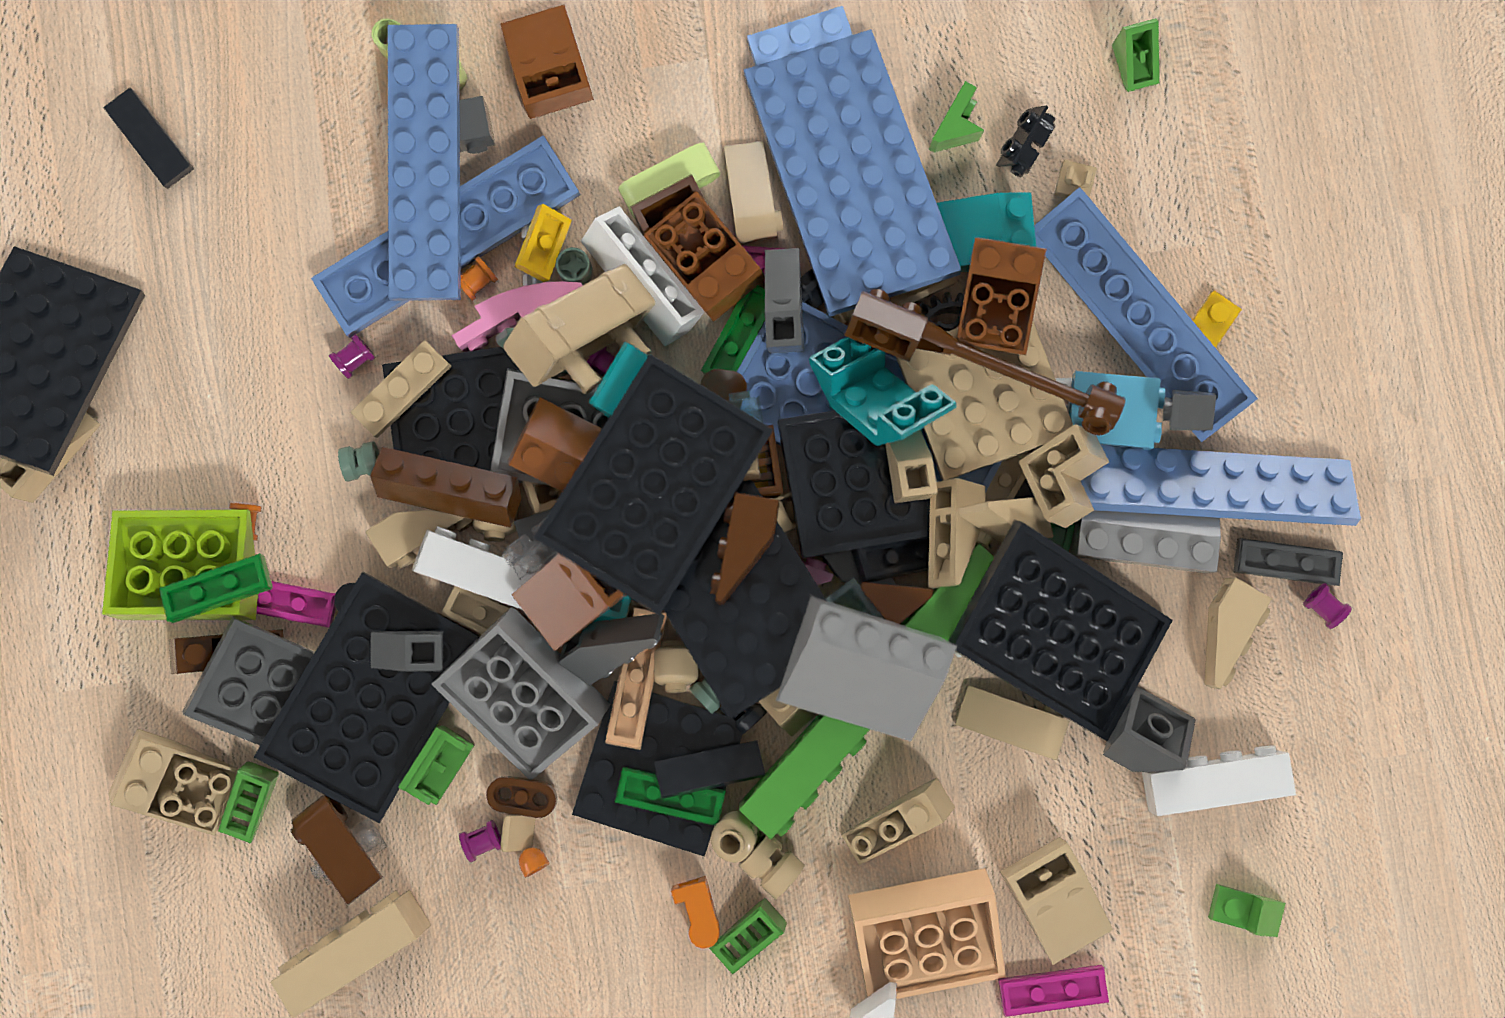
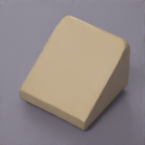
(517, 833)

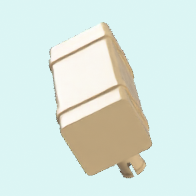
(579, 325)

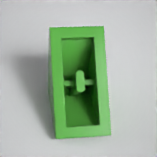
(1138, 54)

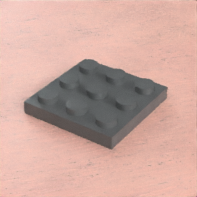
(247, 681)

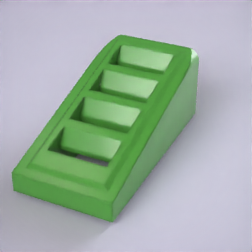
(255, 780)
(769, 915)

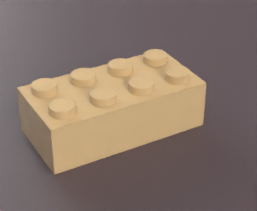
(345, 956)

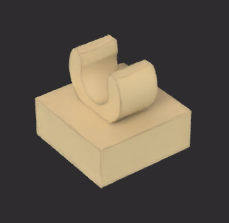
(1072, 176)

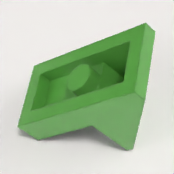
(954, 128)
(1247, 911)

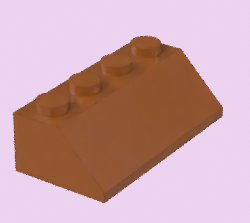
(553, 444)

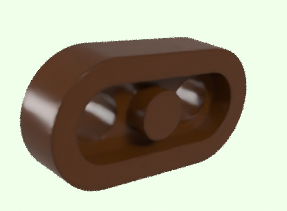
(522, 797)

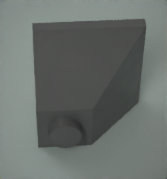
(1151, 735)

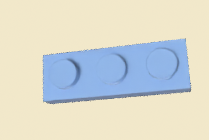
(799, 35)

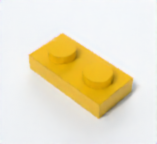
(543, 243)
(1216, 317)

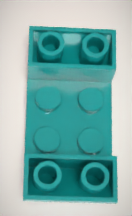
(872, 396)

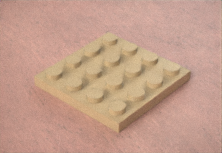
(993, 412)

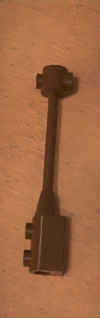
(903, 329)

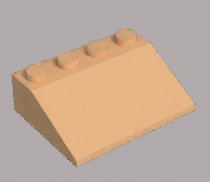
(929, 934)

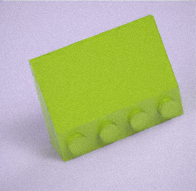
(168, 546)

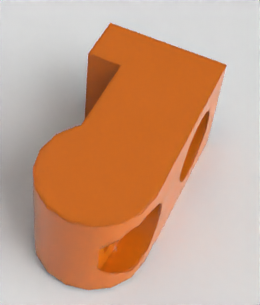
(702, 914)

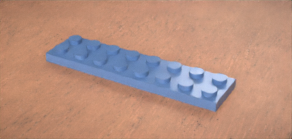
(424, 162)
(491, 212)
(1137, 307)
(1225, 485)

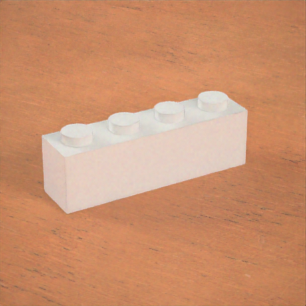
(617, 241)
(468, 566)
(1220, 781)

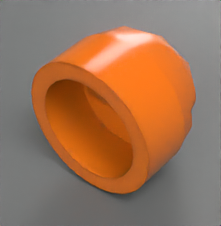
(532, 861)

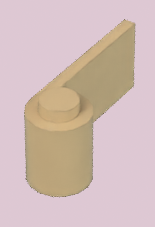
(751, 193)
(1013, 722)

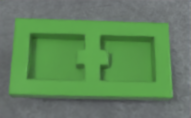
(436, 765)

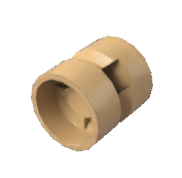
(772, 866)

